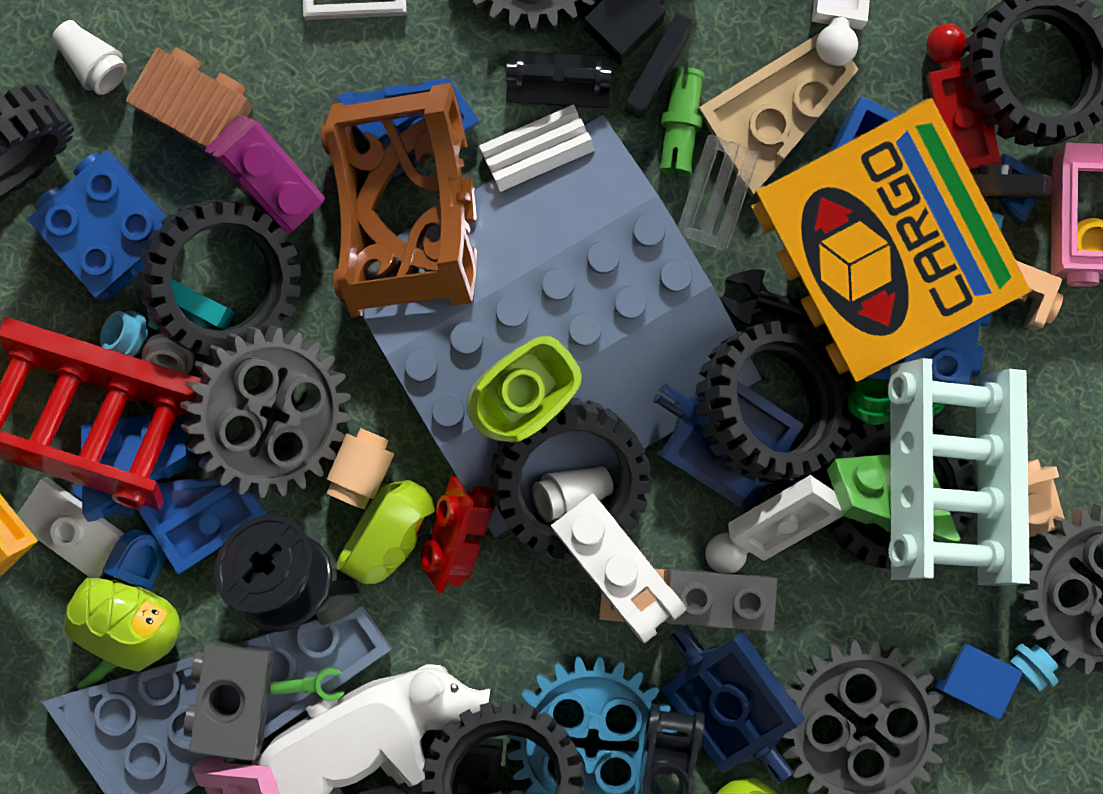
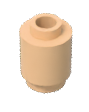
(359, 468)

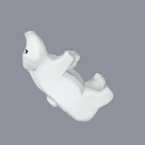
(368, 730)

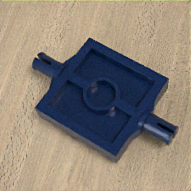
(692, 452)
(740, 701)

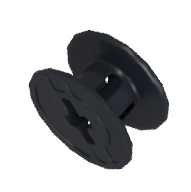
(273, 573)

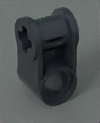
(668, 750)

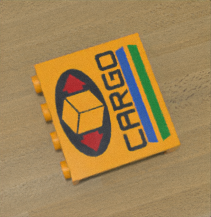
(890, 242)

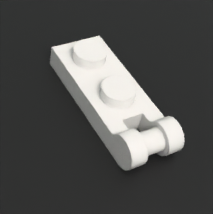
(617, 566)

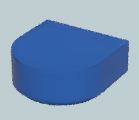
(136, 559)

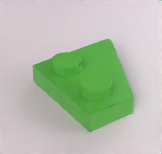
(865, 494)

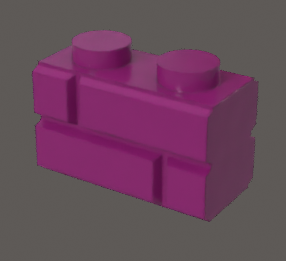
(264, 173)

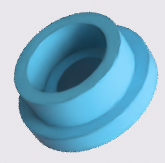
(124, 332)
(1036, 666)

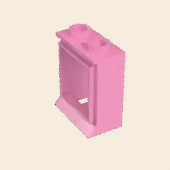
(1078, 266)

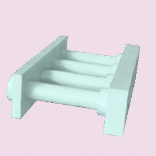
(1001, 474)

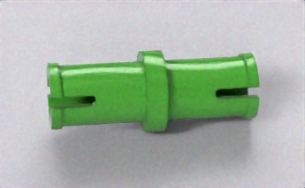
(681, 121)

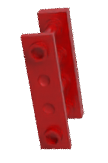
(122, 379)

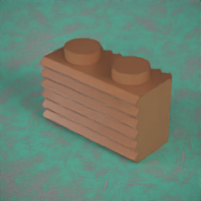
(186, 99)

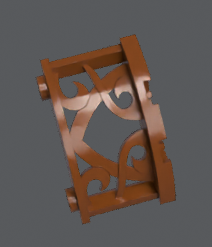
(451, 257)

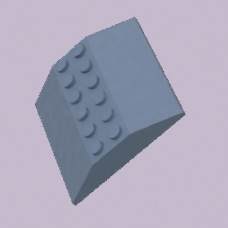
(574, 260)

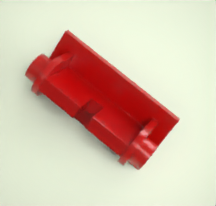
(448, 553)

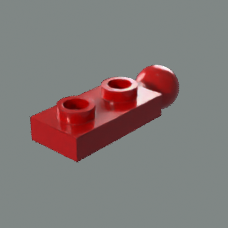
(945, 87)

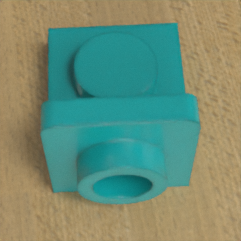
(199, 308)

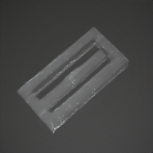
(732, 151)

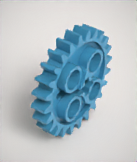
(597, 693)

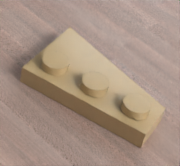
(776, 106)

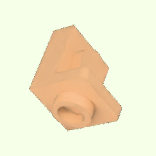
(1046, 299)
(1042, 498)

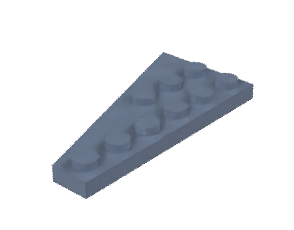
(135, 724)

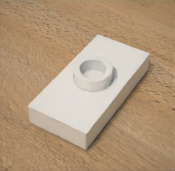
(58, 523)

